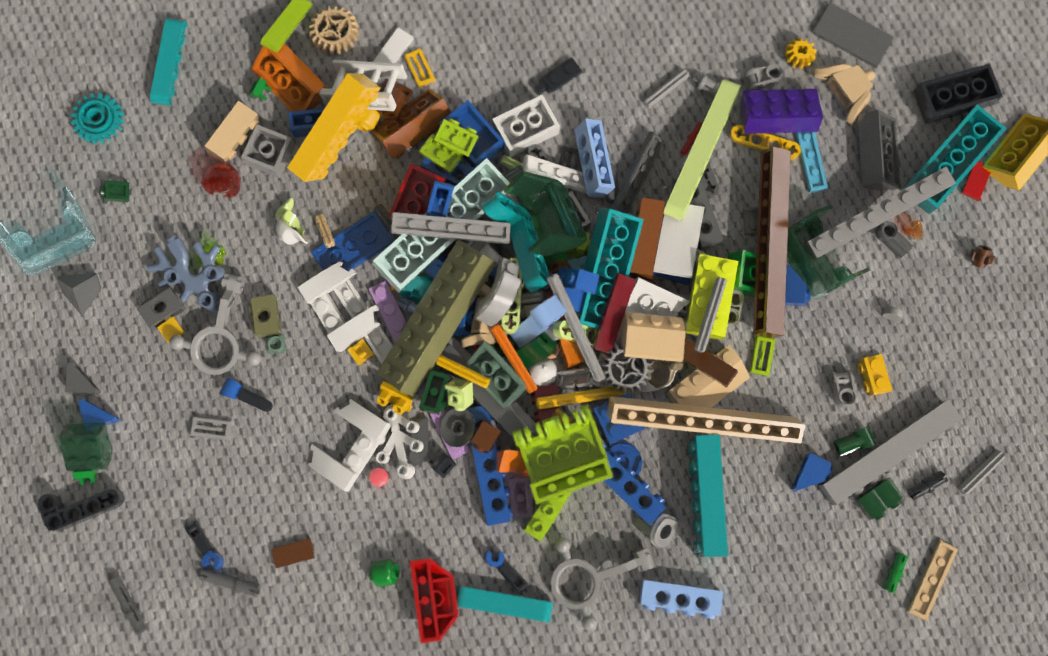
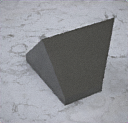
(80, 289)

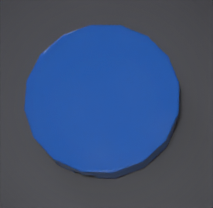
(629, 457)

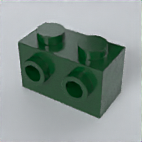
(434, 393)

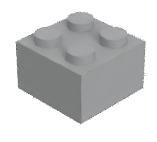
(268, 151)

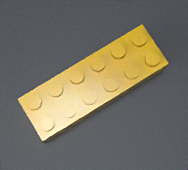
(334, 127)

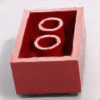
(415, 191)

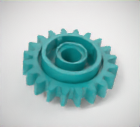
(103, 128)

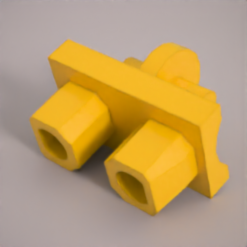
(389, 394)

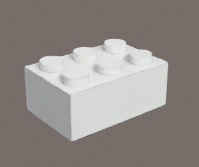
(526, 125)

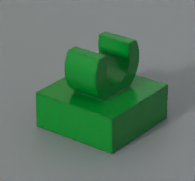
(257, 89)
(82, 474)

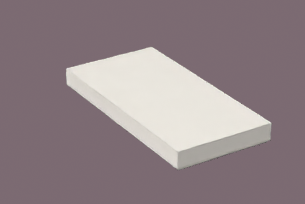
(679, 243)

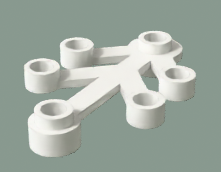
(397, 439)

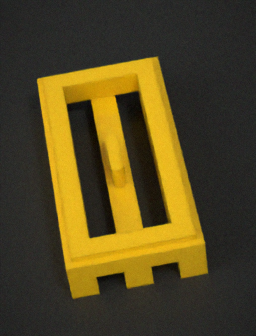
(425, 81)

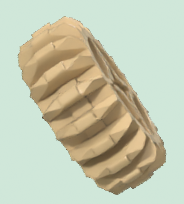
(345, 20)

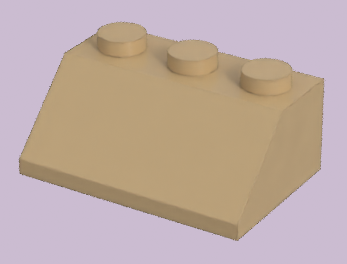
(232, 132)
(653, 337)

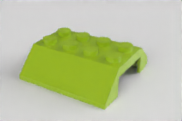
(563, 455)

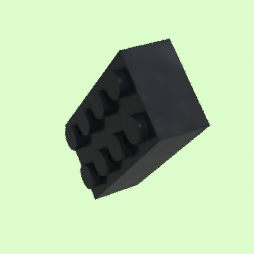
(957, 93)

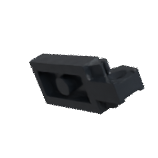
(558, 77)

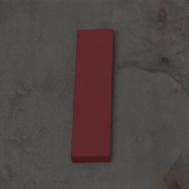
(613, 313)

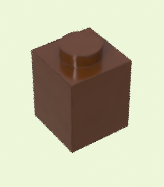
(485, 437)

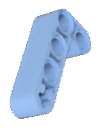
(539, 321)

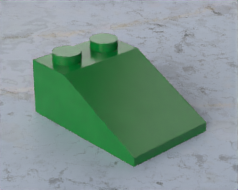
(745, 271)

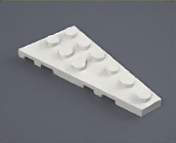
(650, 300)

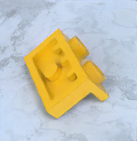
(875, 375)

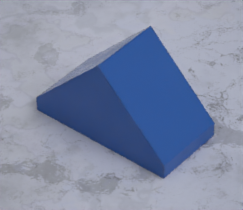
(439, 199)
(94, 414)

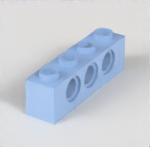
(594, 158)
(712, 598)

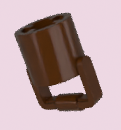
(399, 98)

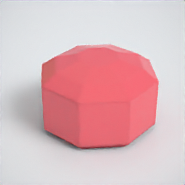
(378, 477)

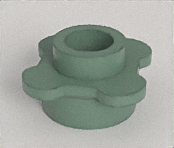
(272, 349)

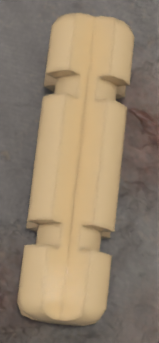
(324, 231)

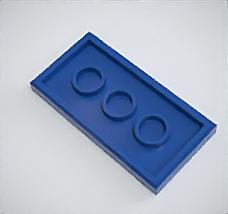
(355, 244)

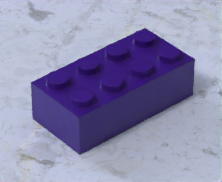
(780, 111)

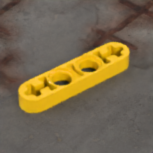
(765, 140)

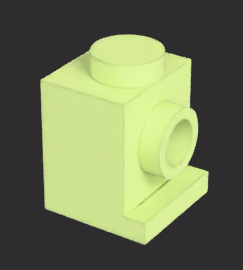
(460, 393)

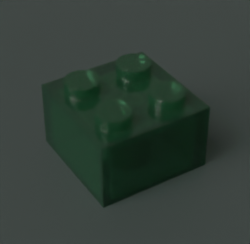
(85, 446)

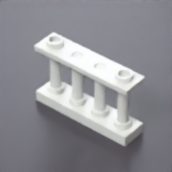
(370, 69)

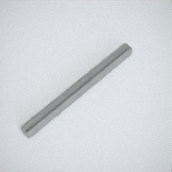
(576, 328)

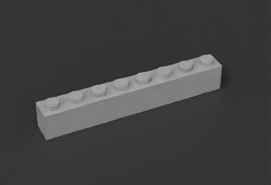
(880, 213)
(890, 452)

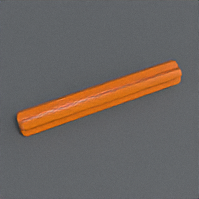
(513, 357)

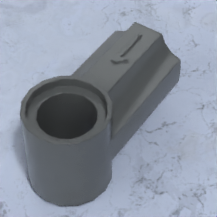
(895, 240)

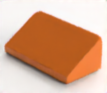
(510, 462)

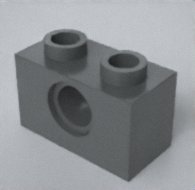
(172, 308)

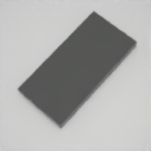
(853, 35)

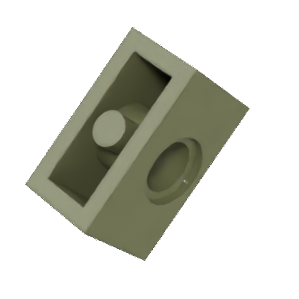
(262, 305)

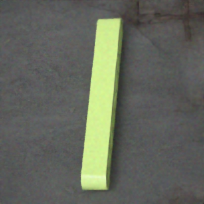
(702, 150)

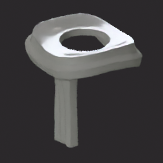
(653, 531)

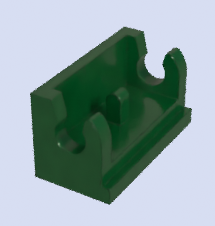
(536, 350)

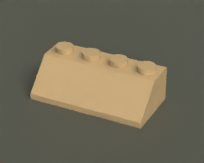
(704, 391)

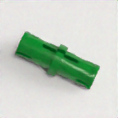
(895, 572)

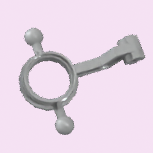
(231, 285)
(642, 560)

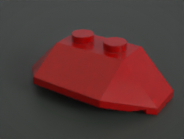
(433, 599)

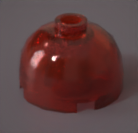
(220, 178)

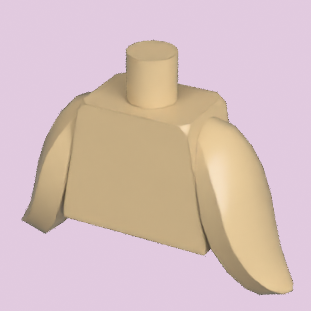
(849, 85)
(480, 330)

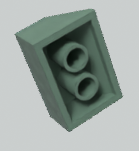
(504, 383)

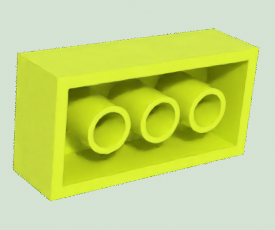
(705, 273)

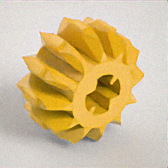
(794, 54)

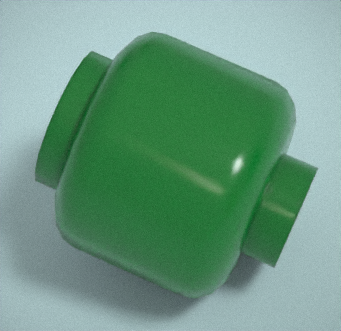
(384, 573)

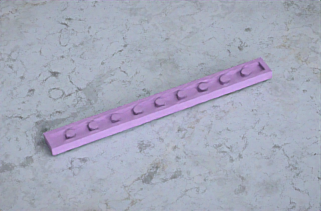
(396, 322)

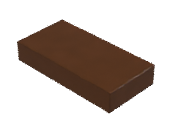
(293, 553)

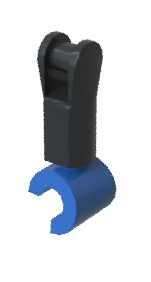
(233, 389)
(204, 546)
(507, 571)

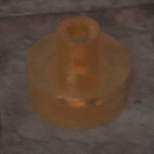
(915, 229)

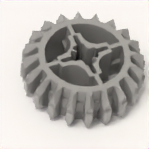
(623, 374)

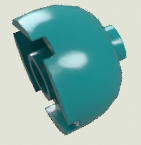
(417, 287)

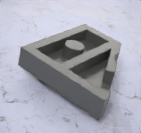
(418, 458)

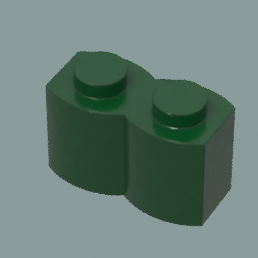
(879, 499)

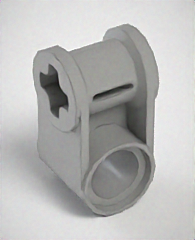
(760, 77)
(843, 384)

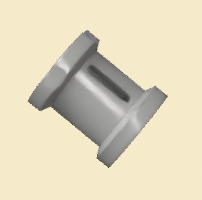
(709, 85)

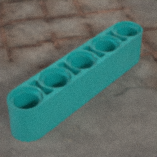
(167, 61)
(504, 604)

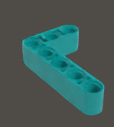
(523, 237)

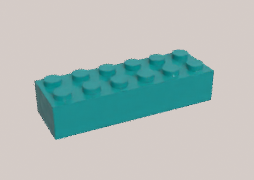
(959, 152)
(609, 253)
(708, 496)

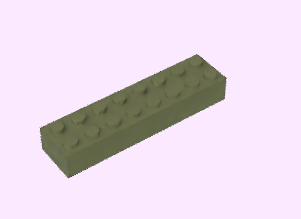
(436, 318)

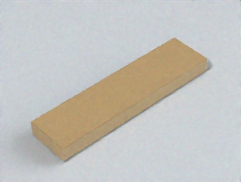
(932, 580)

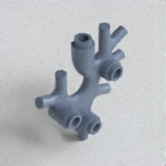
(180, 272)

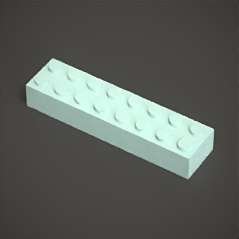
(412, 253)

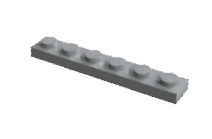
(450, 228)

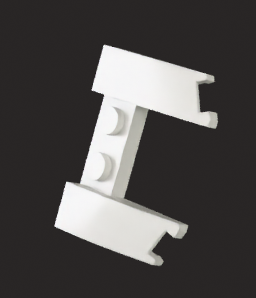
(340, 333)
(347, 472)

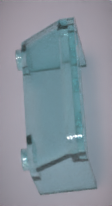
(54, 245)

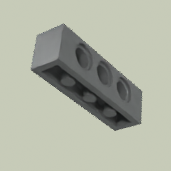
(713, 236)

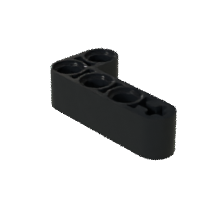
(84, 508)

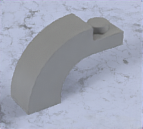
(501, 295)

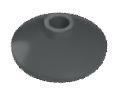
(451, 425)

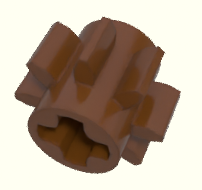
(982, 256)

